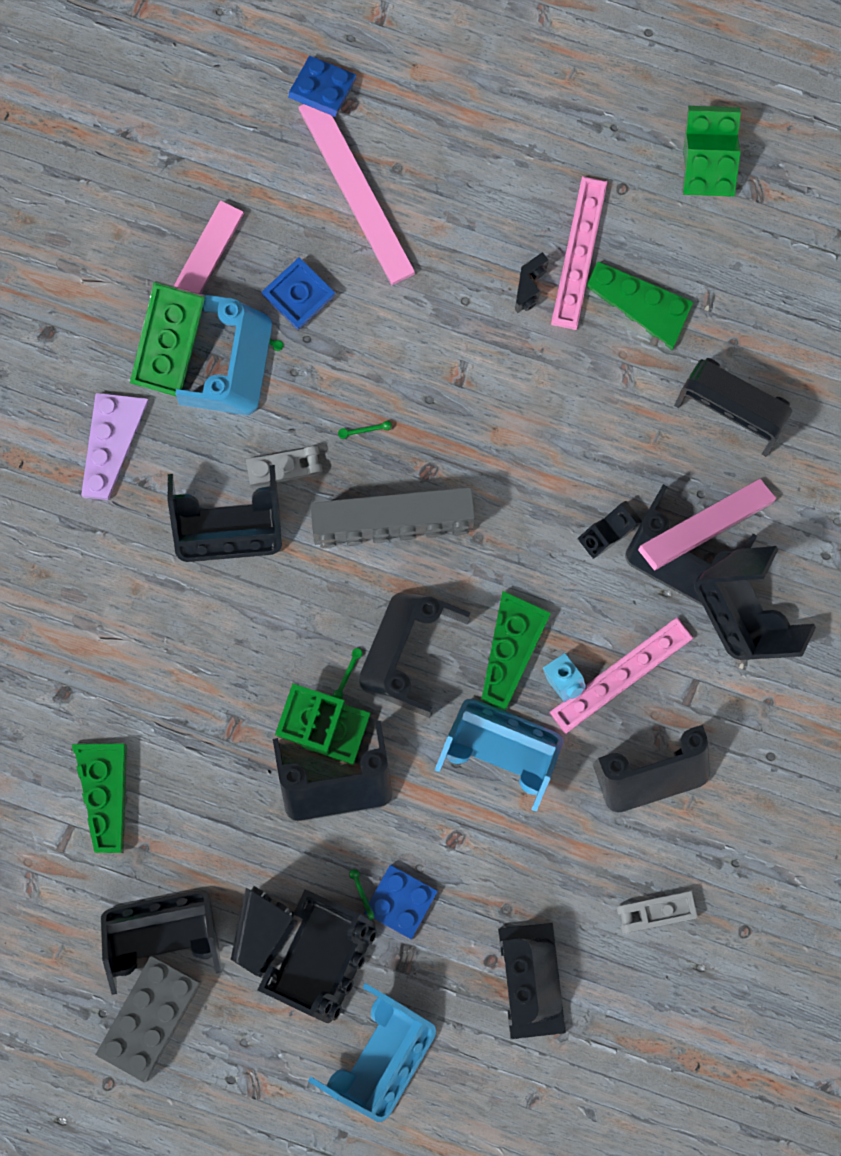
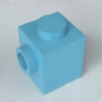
(564, 678)

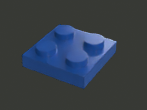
(322, 86)
(298, 293)
(401, 902)

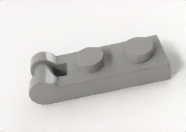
(286, 466)
(658, 912)

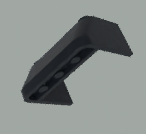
(737, 401)
(226, 530)
(679, 573)
(737, 613)
(379, 672)
(336, 795)
(155, 929)

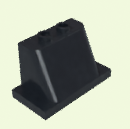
(532, 980)

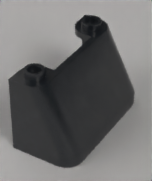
(629, 789)

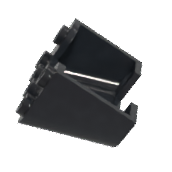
(260, 931)
(320, 958)

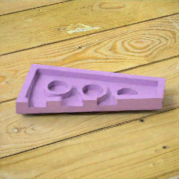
(111, 434)

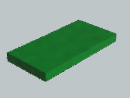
(167, 338)

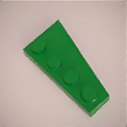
(648, 305)
(513, 643)
(104, 792)

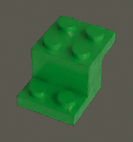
(711, 151)
(322, 724)

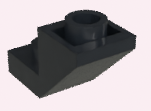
(527, 291)
(609, 530)

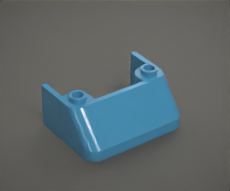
(242, 387)
(504, 742)
(385, 1062)

